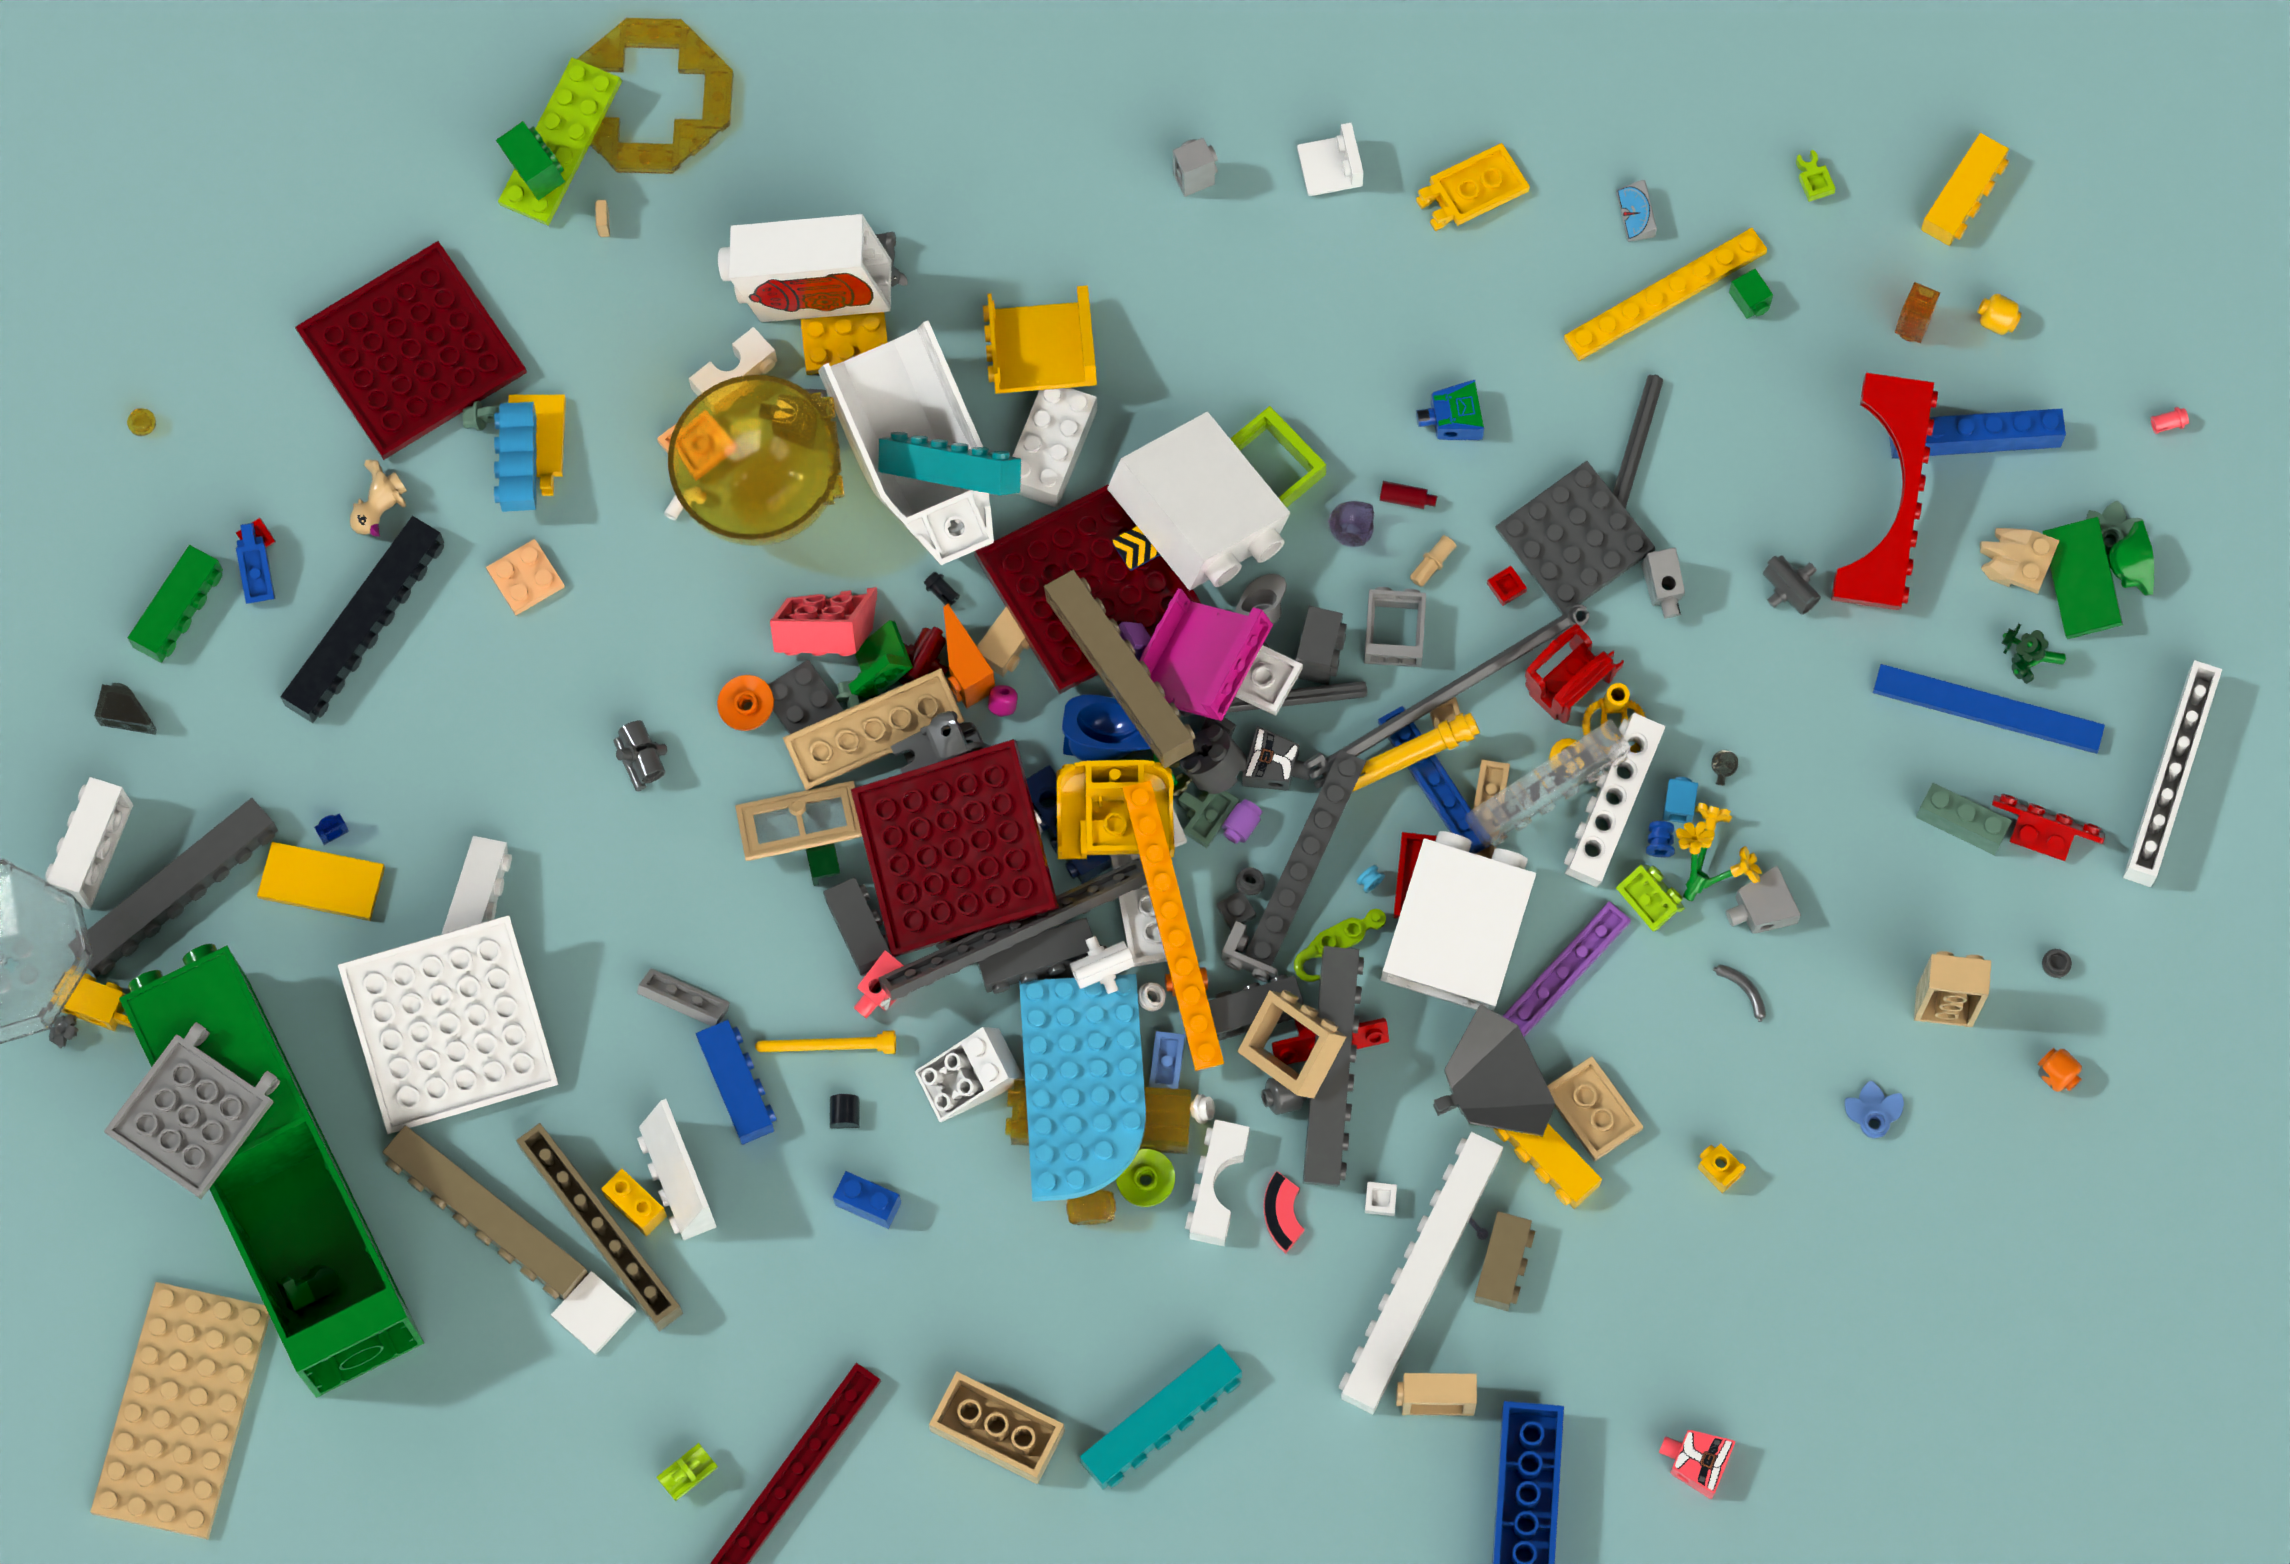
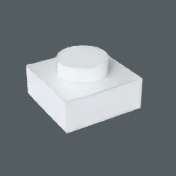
(1380, 1198)

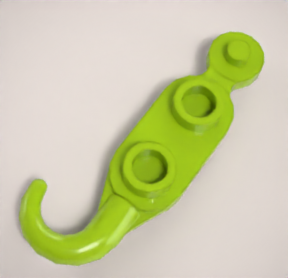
(1340, 935)

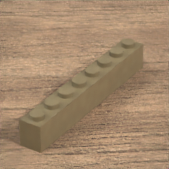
(1120, 669)
(484, 1213)
(599, 1227)

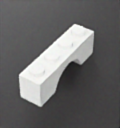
(1226, 1147)

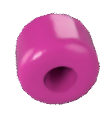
(1002, 700)

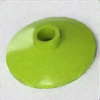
(1150, 1164)

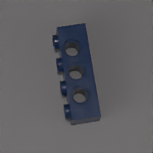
(1043, 786)

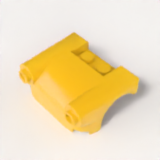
(1094, 810)

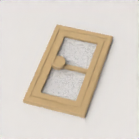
(798, 821)

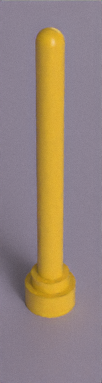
(883, 1042)

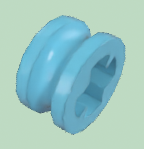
(1370, 878)

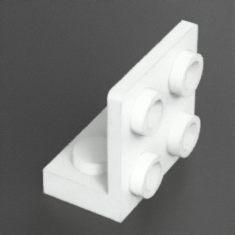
(1331, 163)

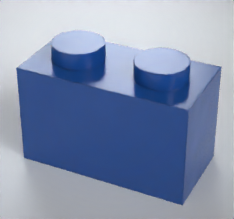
(867, 1199)

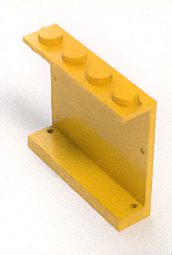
(1040, 345)

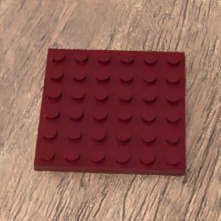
(410, 350)
(1082, 541)
(954, 848)

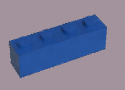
(735, 1082)

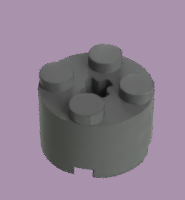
(1214, 760)

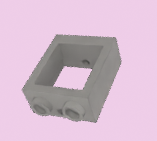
(1395, 654)

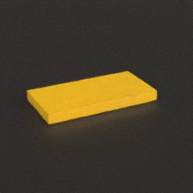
(321, 881)

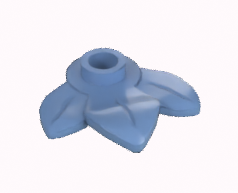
(1874, 1106)

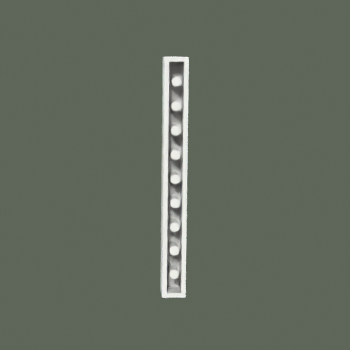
(1421, 1272)

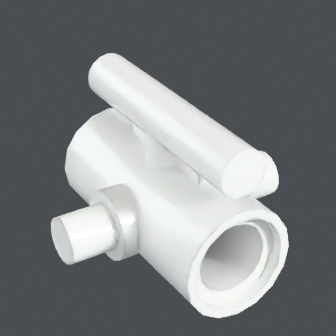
(1102, 964)

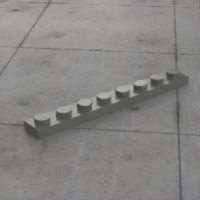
(1305, 858)

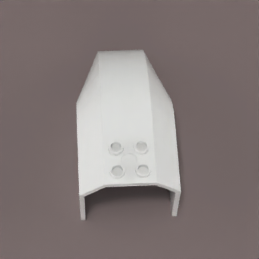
(913, 392)

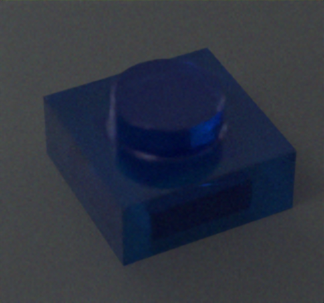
(331, 828)

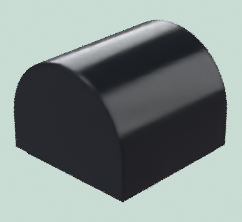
(844, 1111)

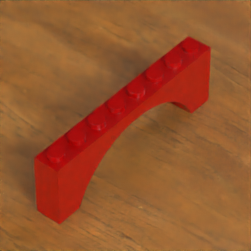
(1904, 412)

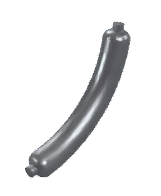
(1747, 986)

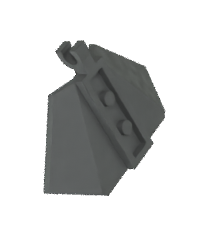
(1496, 1078)

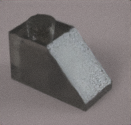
(121, 710)

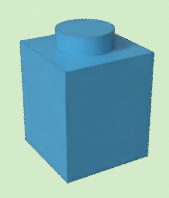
(1680, 800)

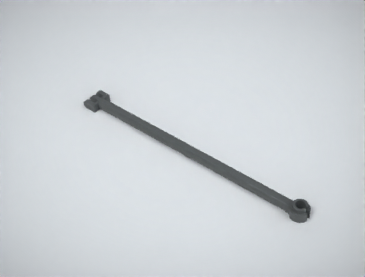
(1449, 691)

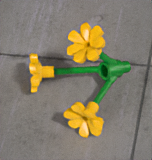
(1701, 838)

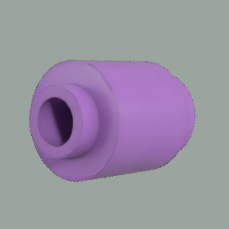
(1241, 821)

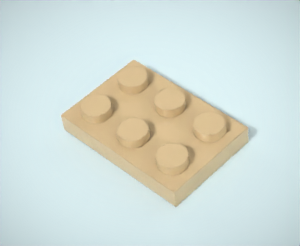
(1594, 1109)

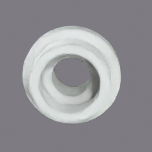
(1157, 993)
(1202, 1108)

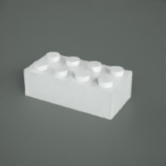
(1053, 442)
(90, 840)

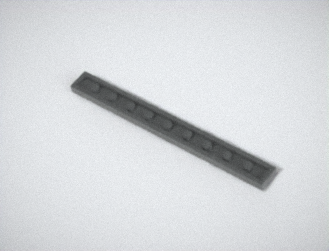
(1002, 937)

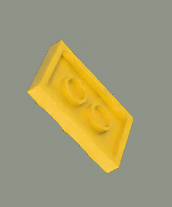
(840, 338)

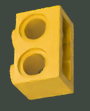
(634, 1202)

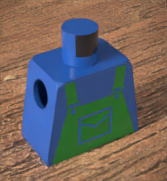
(1454, 413)

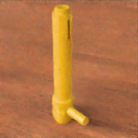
(1444, 736)

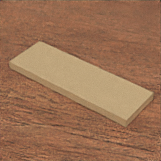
(868, 729)

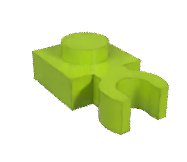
(1814, 180)

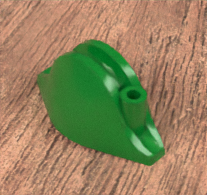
(2133, 560)

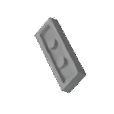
(683, 997)

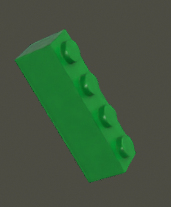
(175, 604)

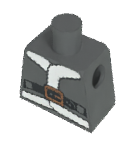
(1273, 762)

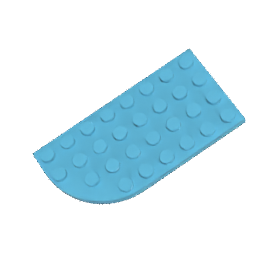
(1081, 1084)

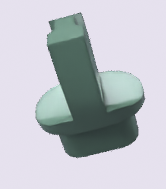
(478, 416)
(846, 696)

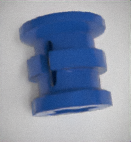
(1660, 839)

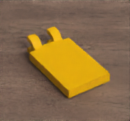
(1473, 187)
(549, 436)

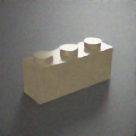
(1504, 1261)

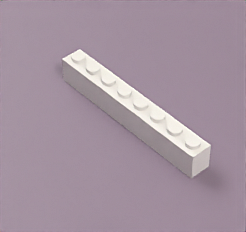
(2172, 774)

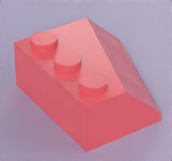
(824, 624)

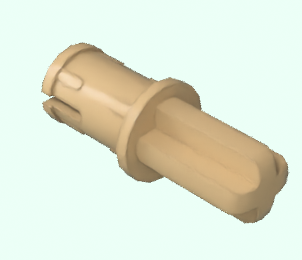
(1433, 561)

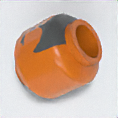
(2059, 1070)

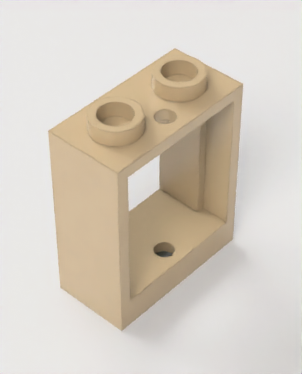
(1437, 1394)

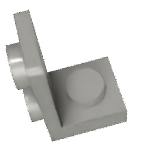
(1237, 942)

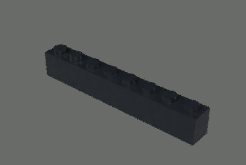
(363, 619)

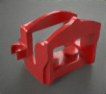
(1572, 676)

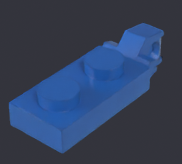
(254, 566)

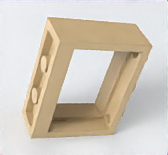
(1320, 1058)

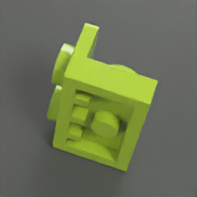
(1650, 896)

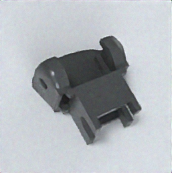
(932, 746)

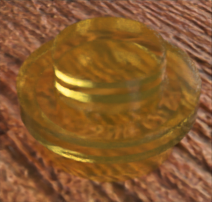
(141, 422)

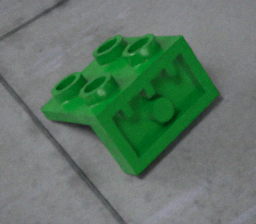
(881, 662)

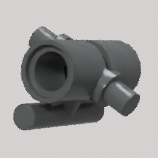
(1791, 584)
(639, 754)

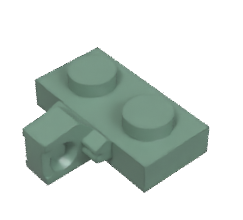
(1206, 814)

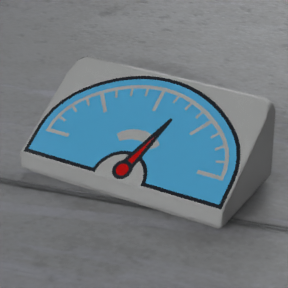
(1636, 211)

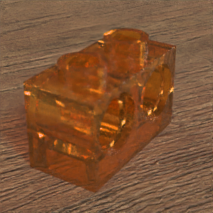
(1917, 313)

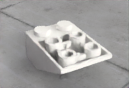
(969, 1073)

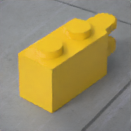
(97, 1003)

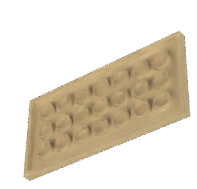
(181, 1411)

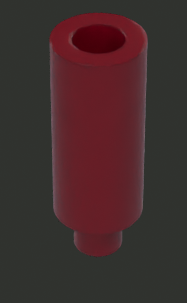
(1406, 495)

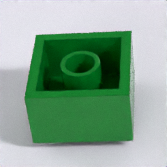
(532, 159)

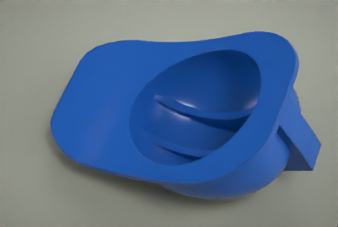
(1099, 729)

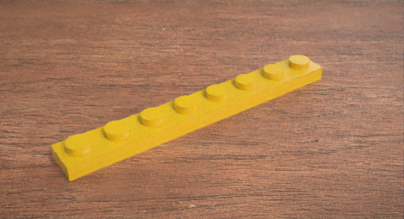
(1665, 294)

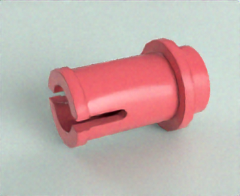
(2170, 420)

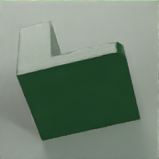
(822, 862)

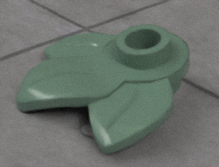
(2113, 522)

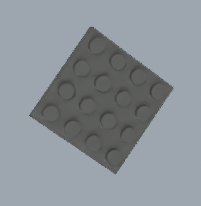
(1575, 537)

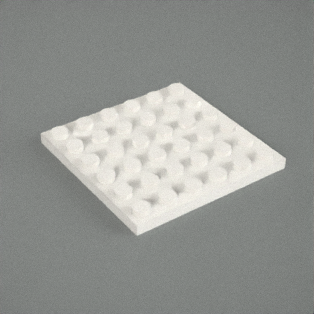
(448, 1024)

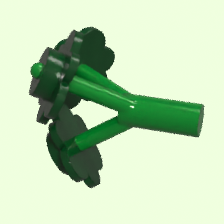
(2029, 652)

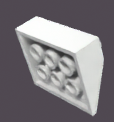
(676, 1173)

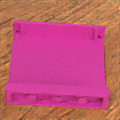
(1203, 654)

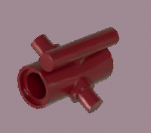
(925, 654)

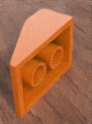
(969, 671)

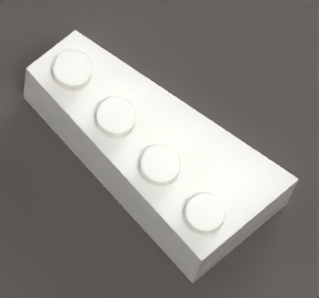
(479, 884)

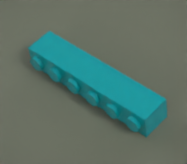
(949, 464)
(1161, 1416)

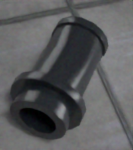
(941, 589)

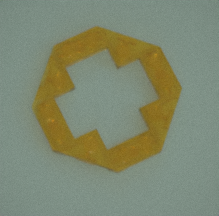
(688, 134)

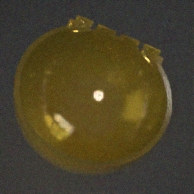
(756, 459)

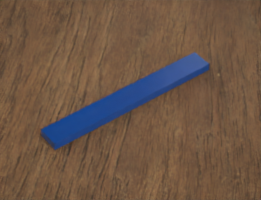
(1989, 708)

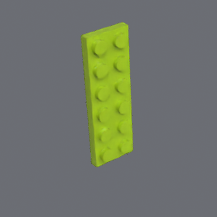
(568, 130)

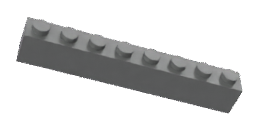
(178, 885)
(1329, 1107)

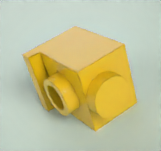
(1720, 1177)

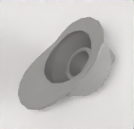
(1264, 594)

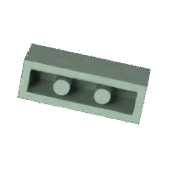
(1963, 819)

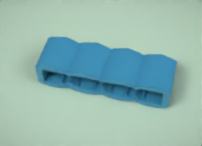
(516, 456)

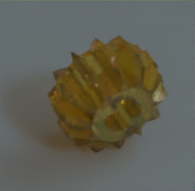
(1092, 1208)

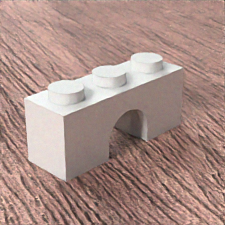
(755, 358)

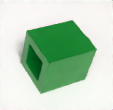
(1751, 294)

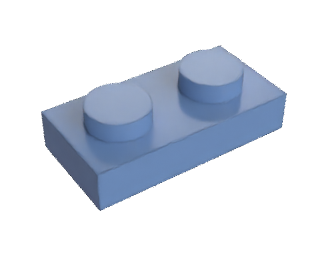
(1167, 1060)

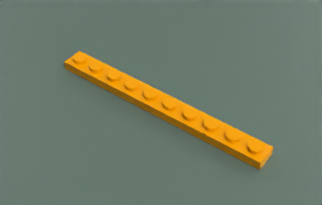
(1173, 925)

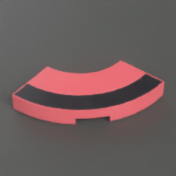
(1280, 1212)

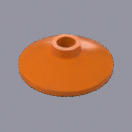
(737, 693)

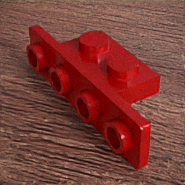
(2044, 831)
(1299, 1048)

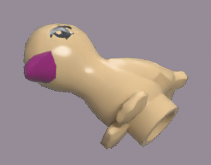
(383, 494)

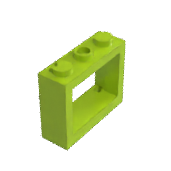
(1292, 443)

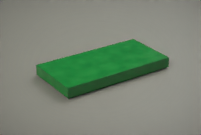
(2083, 579)

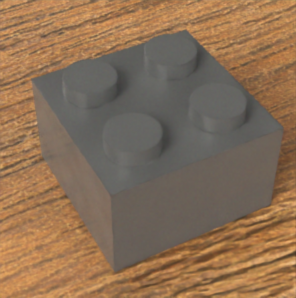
(1321, 645)

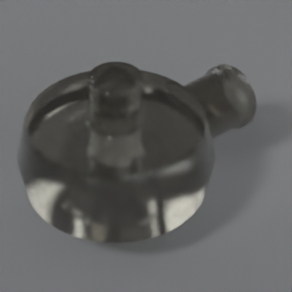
(1724, 765)

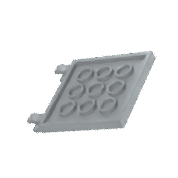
(190, 1114)

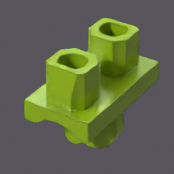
(687, 1472)

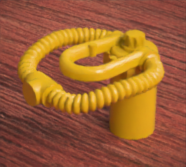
(1614, 701)

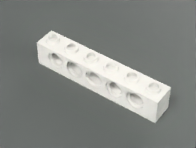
(1592, 869)

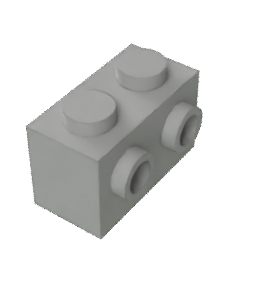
(1194, 166)

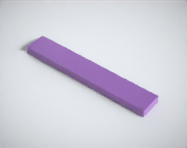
(1567, 968)

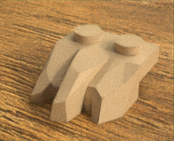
(2018, 557)

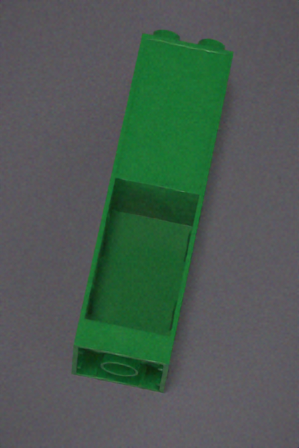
(283, 1183)

